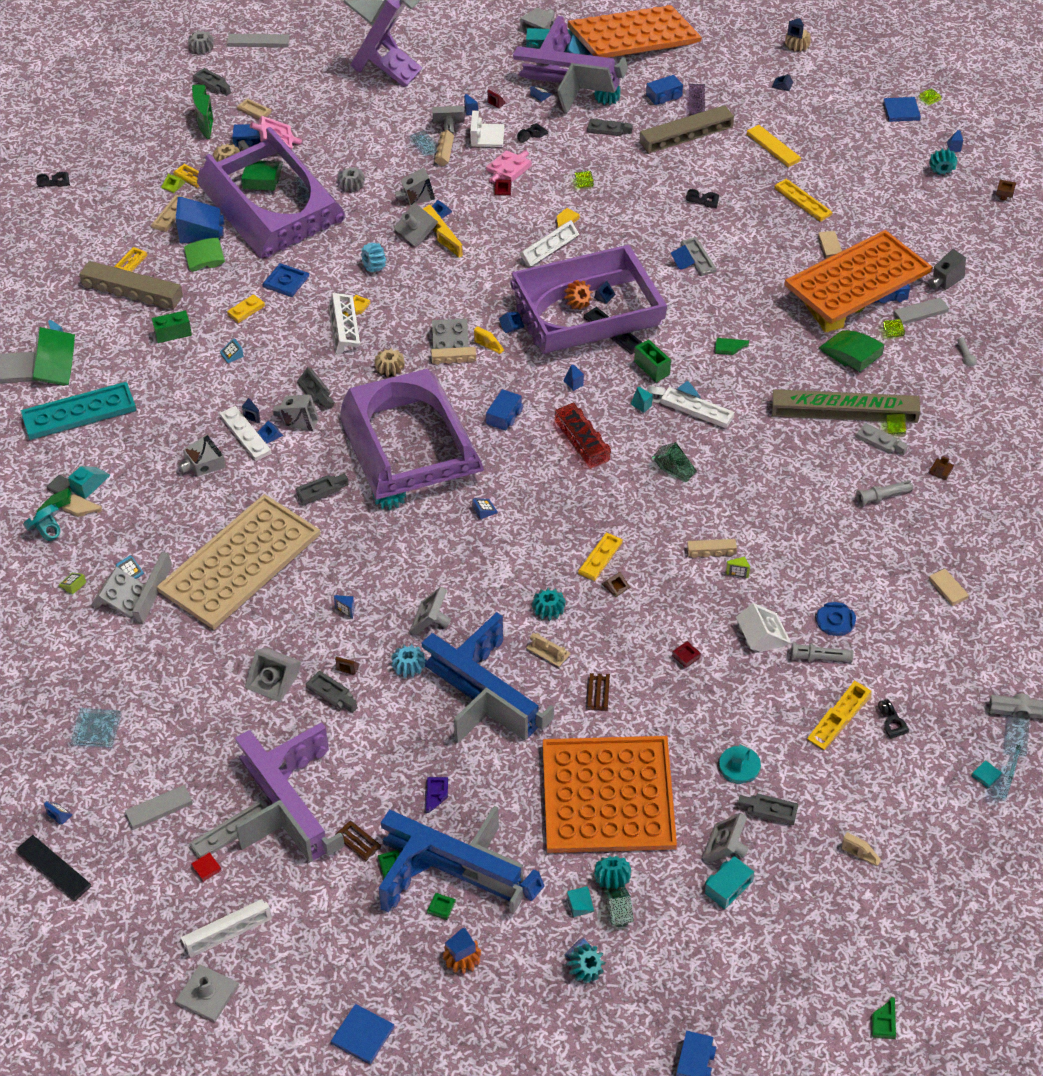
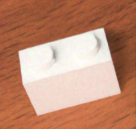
(762, 628)

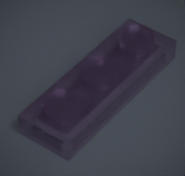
(696, 98)

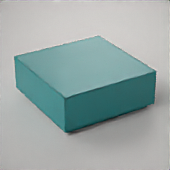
(986, 774)

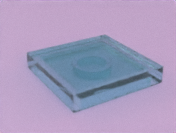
(96, 728)
(1009, 772)

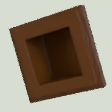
(616, 584)
(346, 665)

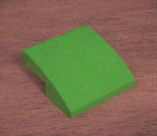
(204, 253)

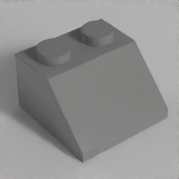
(272, 673)

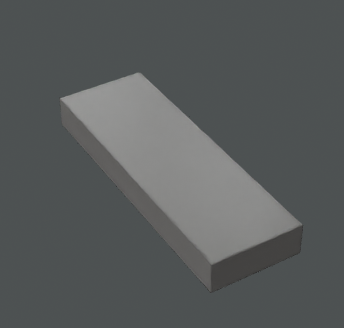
(702, 261)
(921, 310)
(158, 807)

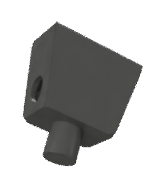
(948, 270)

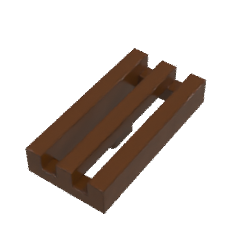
(599, 678)
(370, 851)

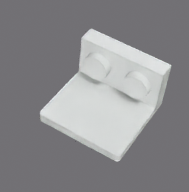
(485, 134)

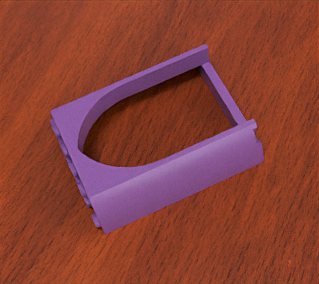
(262, 229)
(545, 284)
(393, 392)

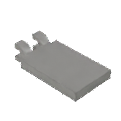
(16, 367)

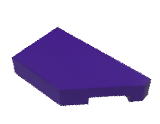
(436, 792)

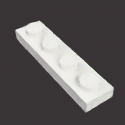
(549, 243)
(697, 407)
(245, 433)

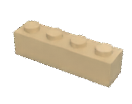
(444, 148)
(451, 355)
(711, 548)

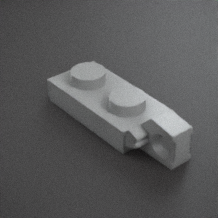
(881, 440)

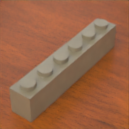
(686, 129)
(131, 285)

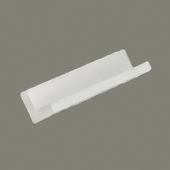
(338, 320)
(226, 928)

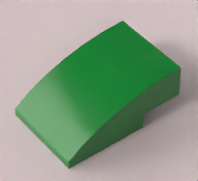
(203, 109)
(262, 175)
(853, 349)
(53, 356)

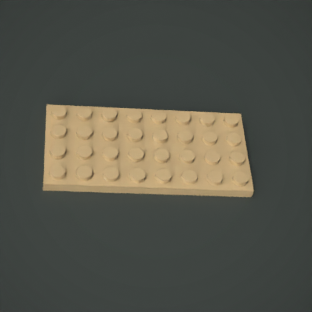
(238, 561)

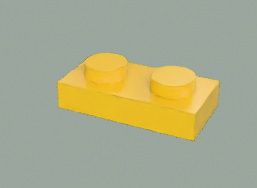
(246, 308)

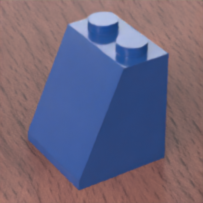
(198, 221)

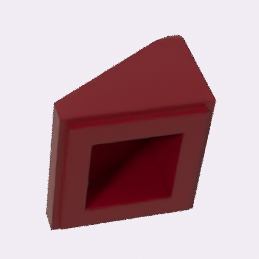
(495, 99)
(503, 187)

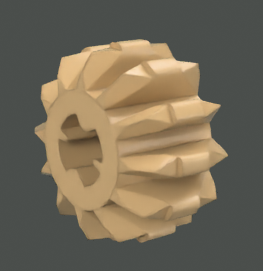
(797, 43)
(225, 151)
(389, 362)

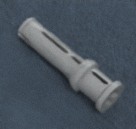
(876, 494)
(811, 652)

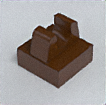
(1005, 189)
(941, 468)

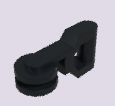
(525, 134)
(43, 180)
(693, 196)
(887, 708)

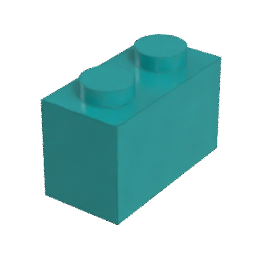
(729, 882)

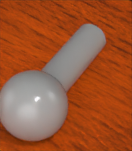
(969, 360)

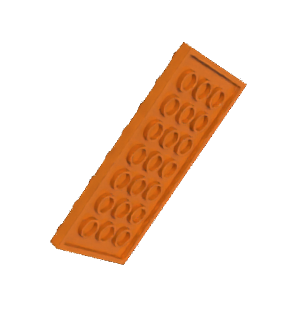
(634, 31)
(857, 276)

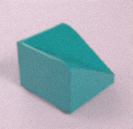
(642, 399)
(580, 901)

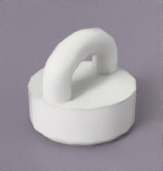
(658, 391)

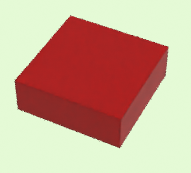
(206, 867)

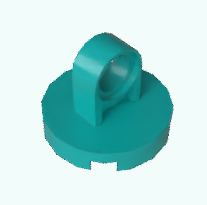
(43, 520)
(739, 764)

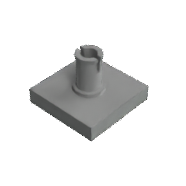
(448, 115)
(415, 225)
(429, 612)
(725, 839)
(207, 993)

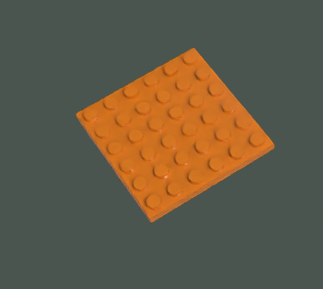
(608, 794)

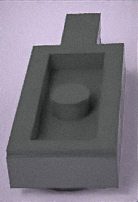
(212, 81)
(609, 127)
(316, 388)
(321, 488)
(332, 691)
(769, 808)

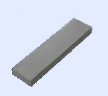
(258, 40)
(150, 590)
(223, 833)

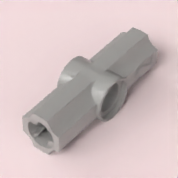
(1018, 706)

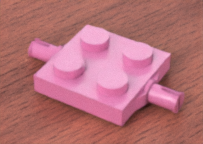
(281, 129)
(509, 166)

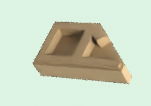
(81, 506)
(860, 849)

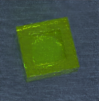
(930, 96)
(584, 179)
(894, 328)
(896, 424)

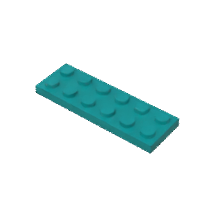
(78, 410)

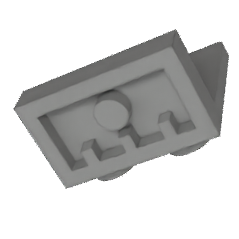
(450, 333)
(120, 592)

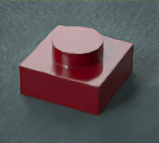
(686, 654)

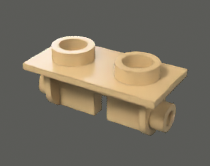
(547, 650)

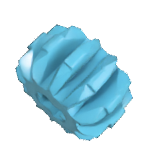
(373, 257)
(408, 660)

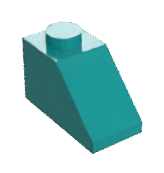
(86, 480)

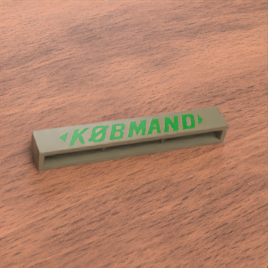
(844, 405)

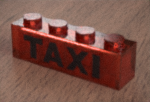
(582, 435)

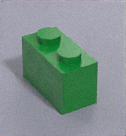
(171, 326)
(652, 360)

